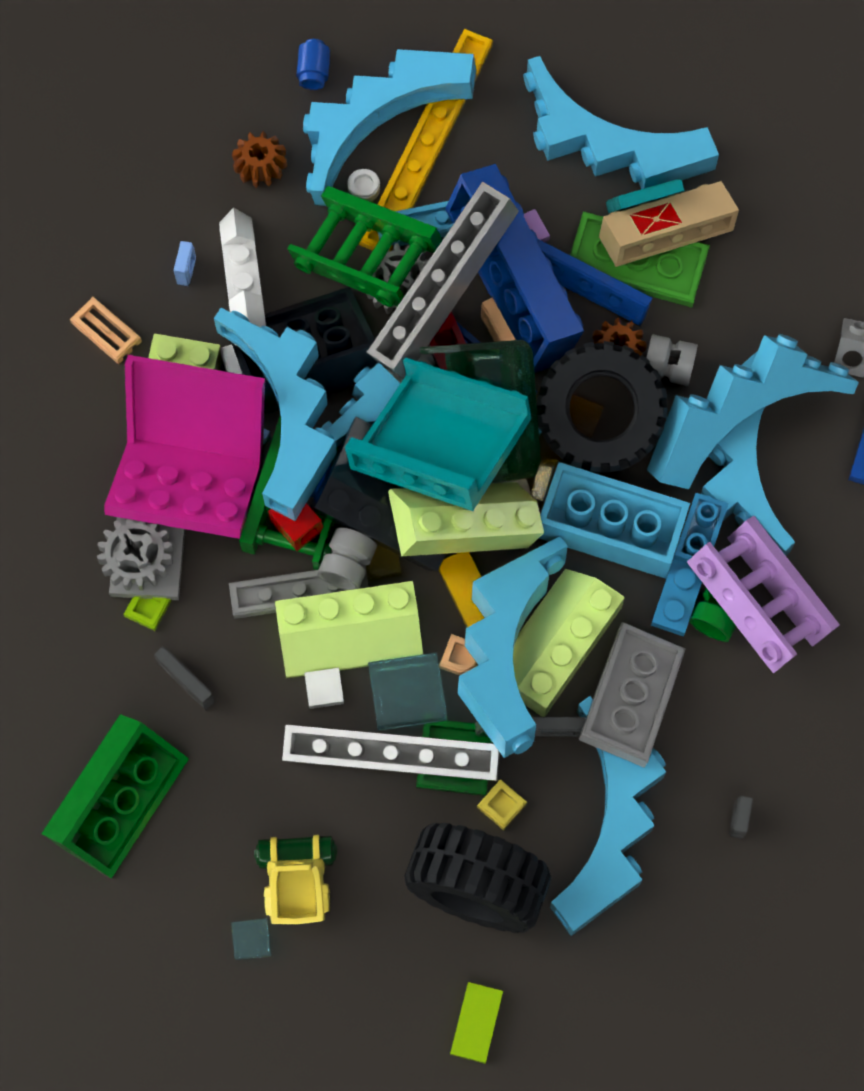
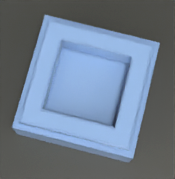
(184, 263)

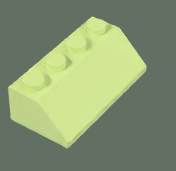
(501, 521)
(348, 628)
(561, 637)

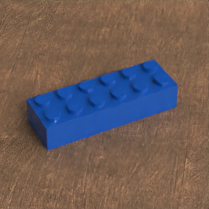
(522, 278)

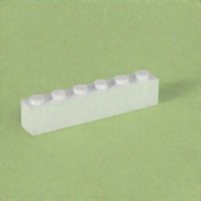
(391, 752)

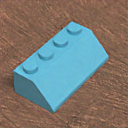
(613, 519)

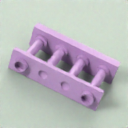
(782, 581)

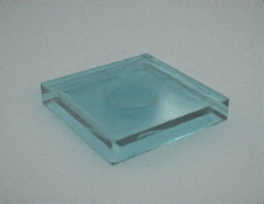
(407, 691)

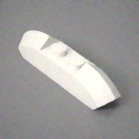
(242, 266)

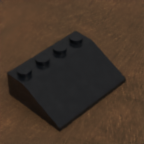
(340, 336)
(363, 502)

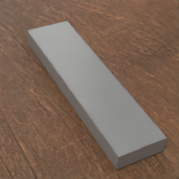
(259, 595)

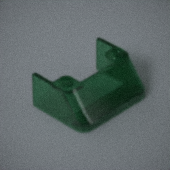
(511, 368)

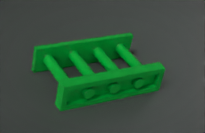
(366, 217)
(255, 530)

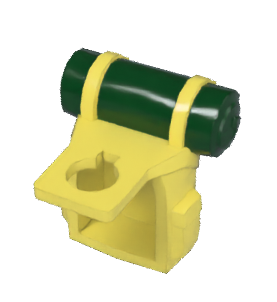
(296, 877)

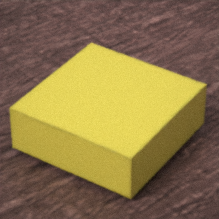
(502, 804)

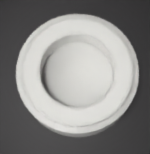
(364, 184)

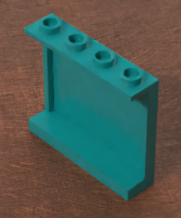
(442, 435)

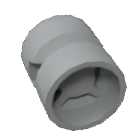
(658, 355)
(349, 554)

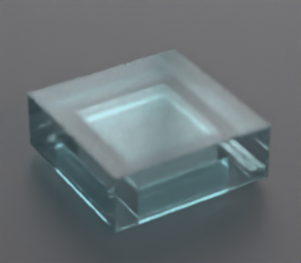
(251, 939)

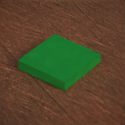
(452, 731)

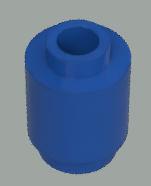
(313, 64)

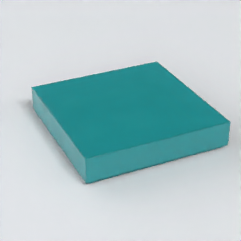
(644, 195)

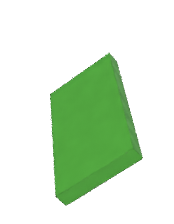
(665, 276)

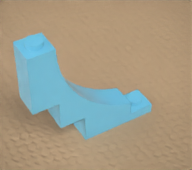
(505, 602)

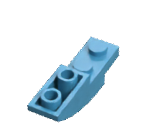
(682, 582)

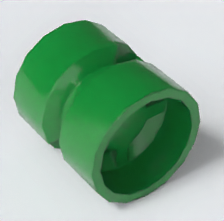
(711, 619)

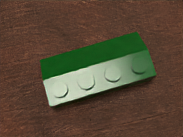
(115, 795)

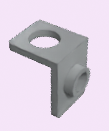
(851, 340)

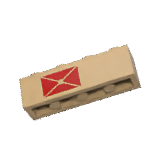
(668, 223)

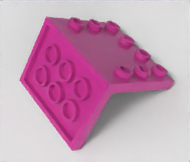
(189, 447)

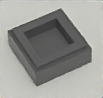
(740, 817)

